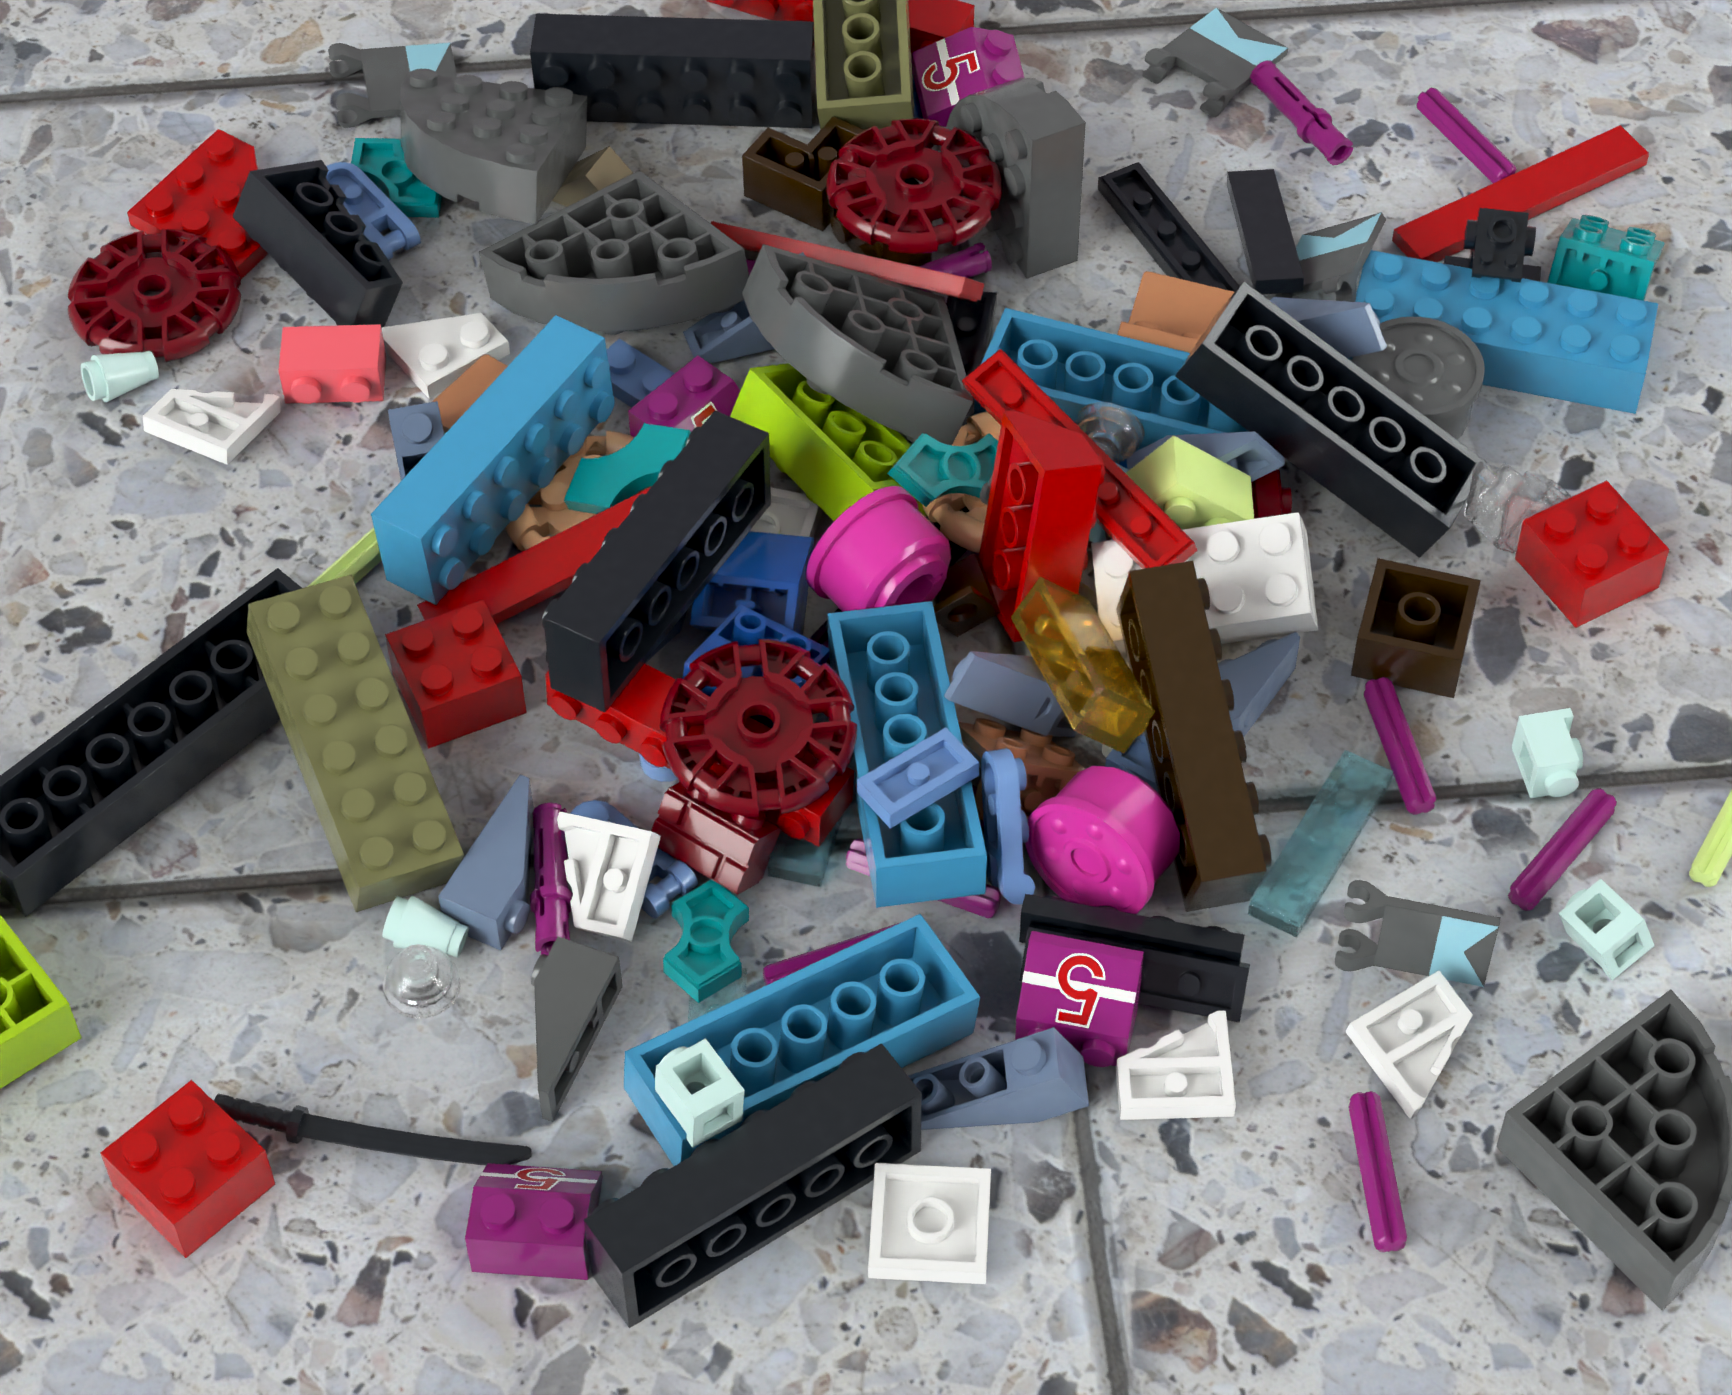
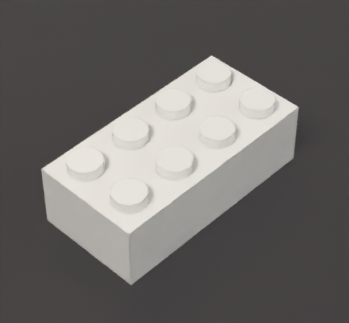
(1253, 574)

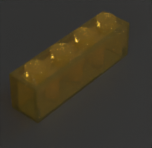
(1082, 665)

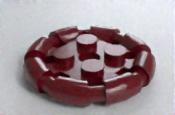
(906, 153)
(162, 318)
(752, 755)

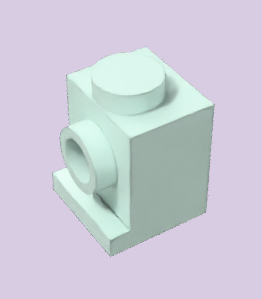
(1547, 753)
(1606, 928)
(715, 1092)

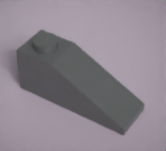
(572, 1001)

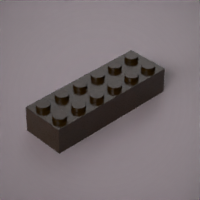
(1192, 735)

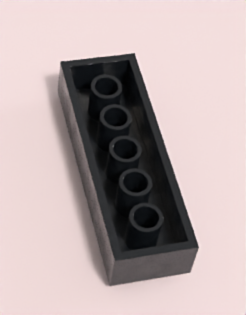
(680, 68)
(1331, 419)
(657, 561)
(753, 1184)

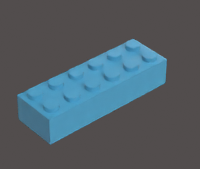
(1529, 332)
(1094, 366)
(494, 460)
(898, 687)
(799, 1029)

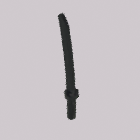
(301, 1124)

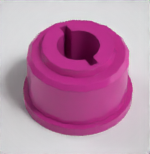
(880, 554)
(1103, 839)

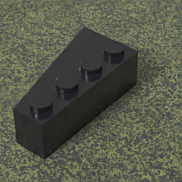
(318, 242)

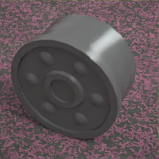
(1429, 368)

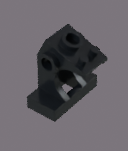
(1498, 246)

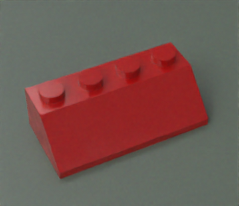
(1038, 510)

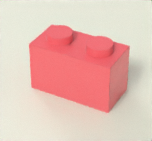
(332, 364)

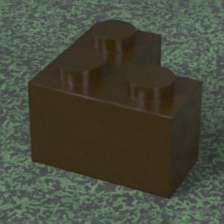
(794, 174)

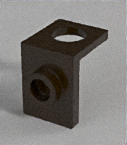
(965, 597)

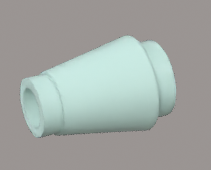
(118, 373)
(419, 923)

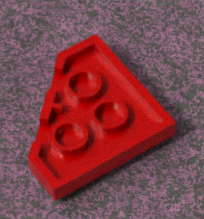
(203, 198)

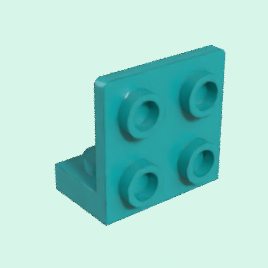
(1605, 258)

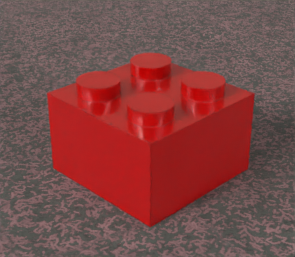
(1591, 553)
(456, 673)
(188, 1168)

